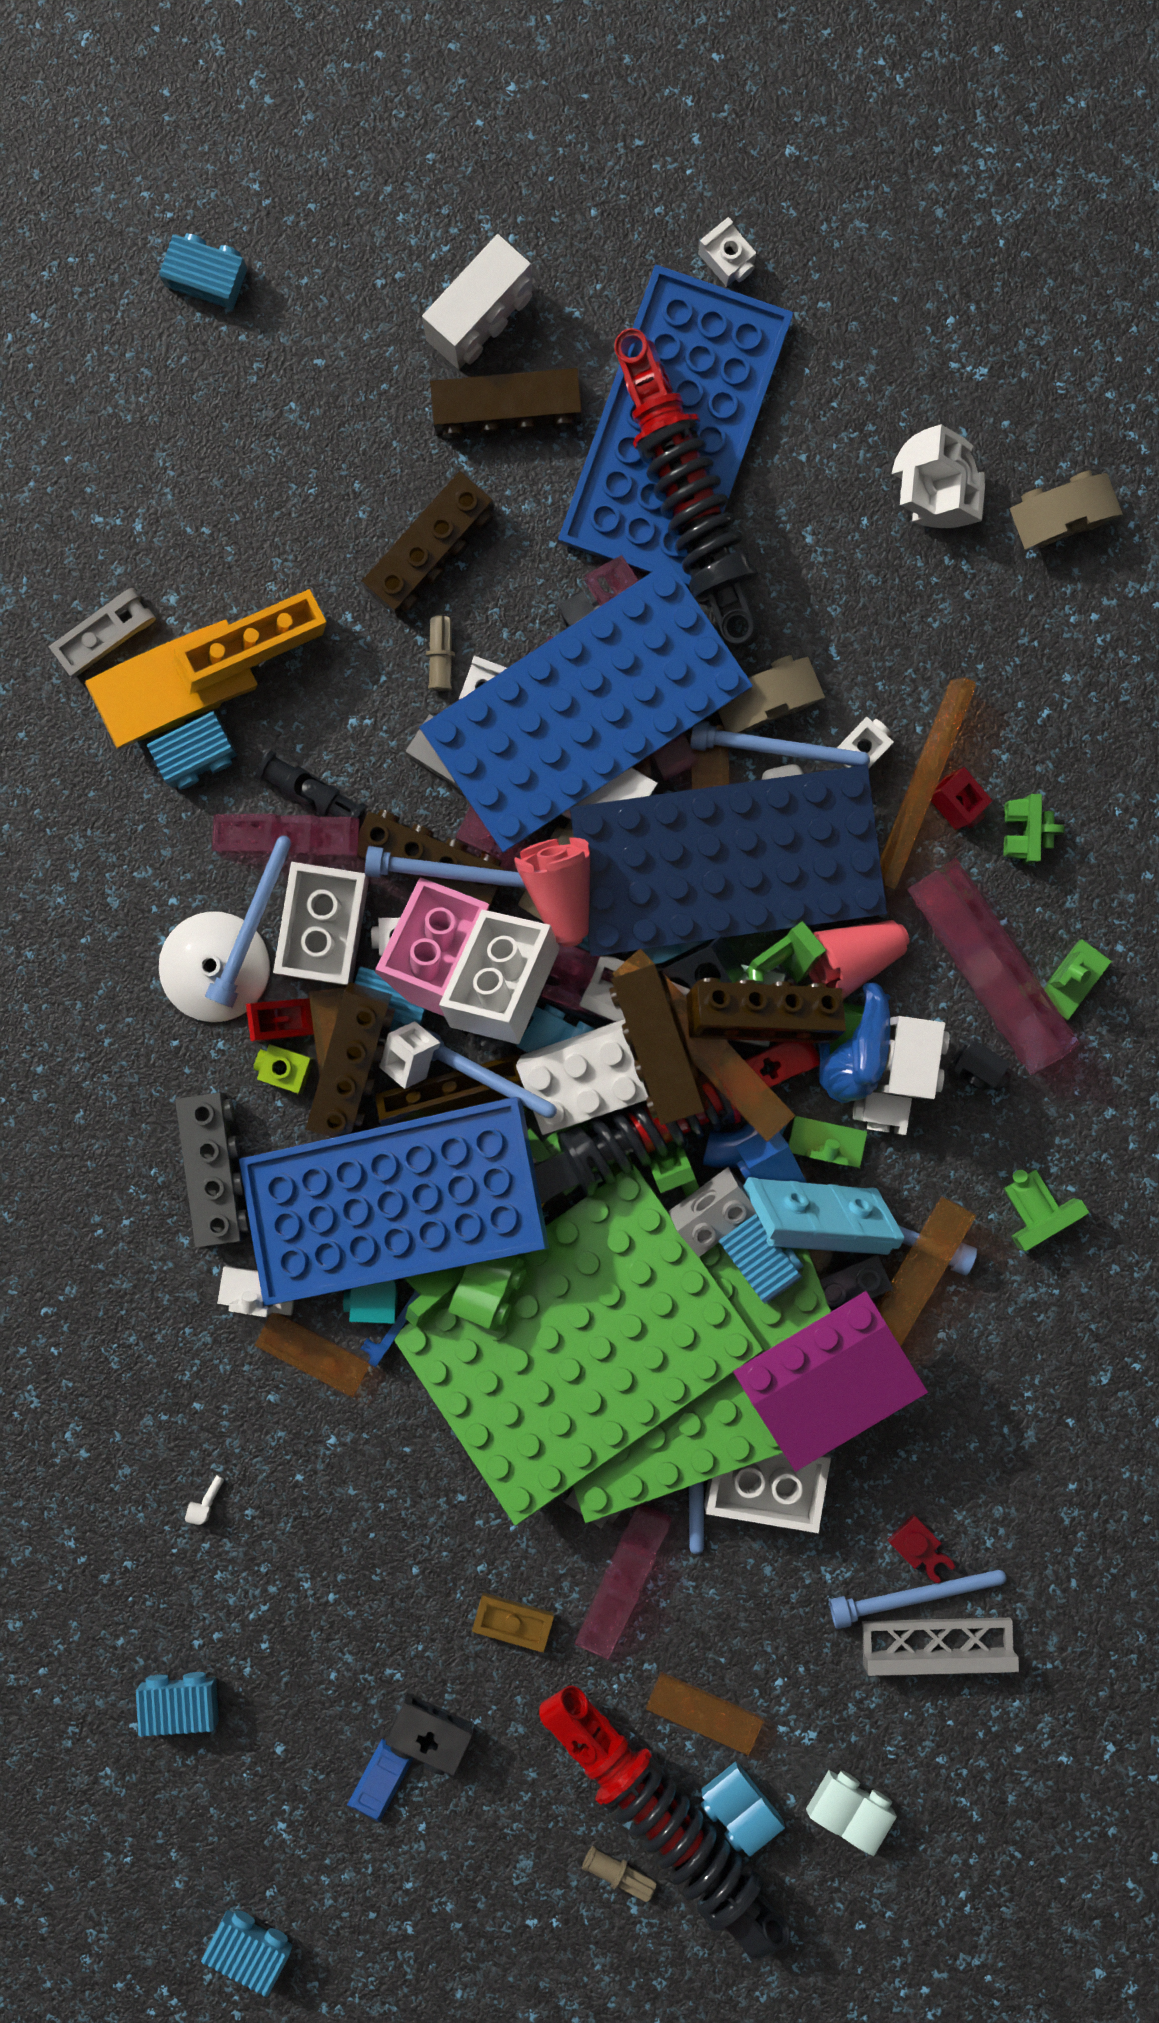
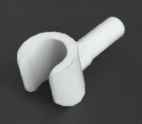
(200, 1513)

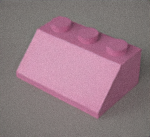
(428, 943)

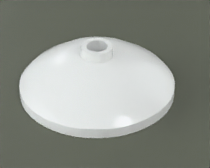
(183, 971)

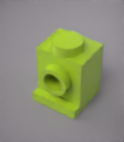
(297, 1068)

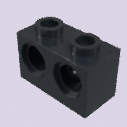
(695, 964)

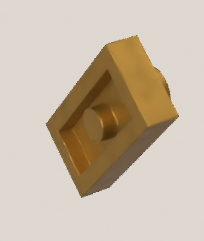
(513, 1622)

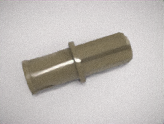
(440, 653)
(619, 1874)

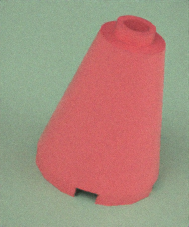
(559, 886)
(858, 953)

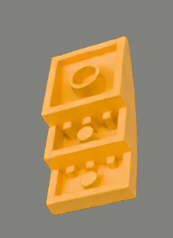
(150, 697)

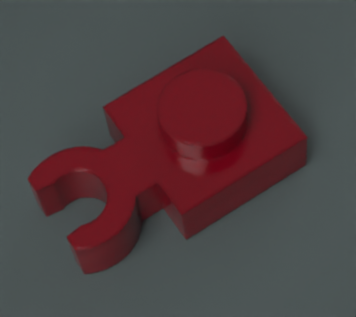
(917, 1545)

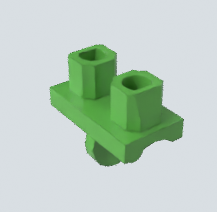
(1029, 813)

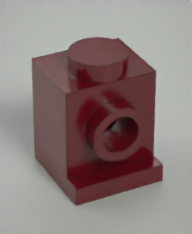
(960, 799)

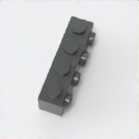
(211, 1169)

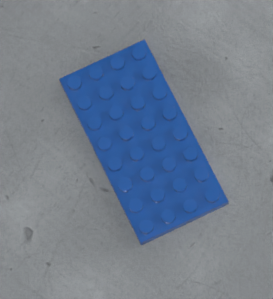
(720, 360)
(586, 707)
(394, 1202)

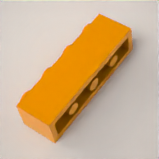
(249, 641)

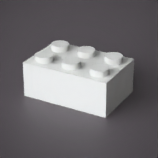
(478, 302)
(321, 924)
(499, 976)
(914, 1058)
(583, 1076)
(771, 1493)

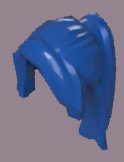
(858, 1065)

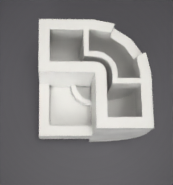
(940, 479)

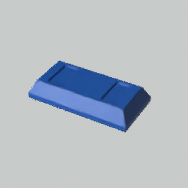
(379, 1782)

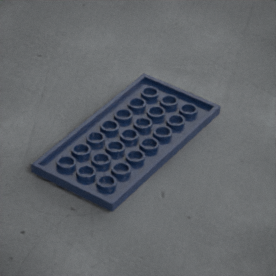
(731, 860)

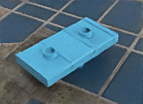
(824, 1216)

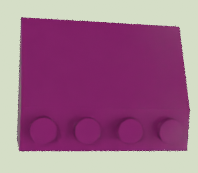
(830, 1381)

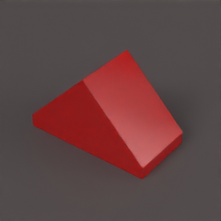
(279, 1019)

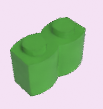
(486, 1291)

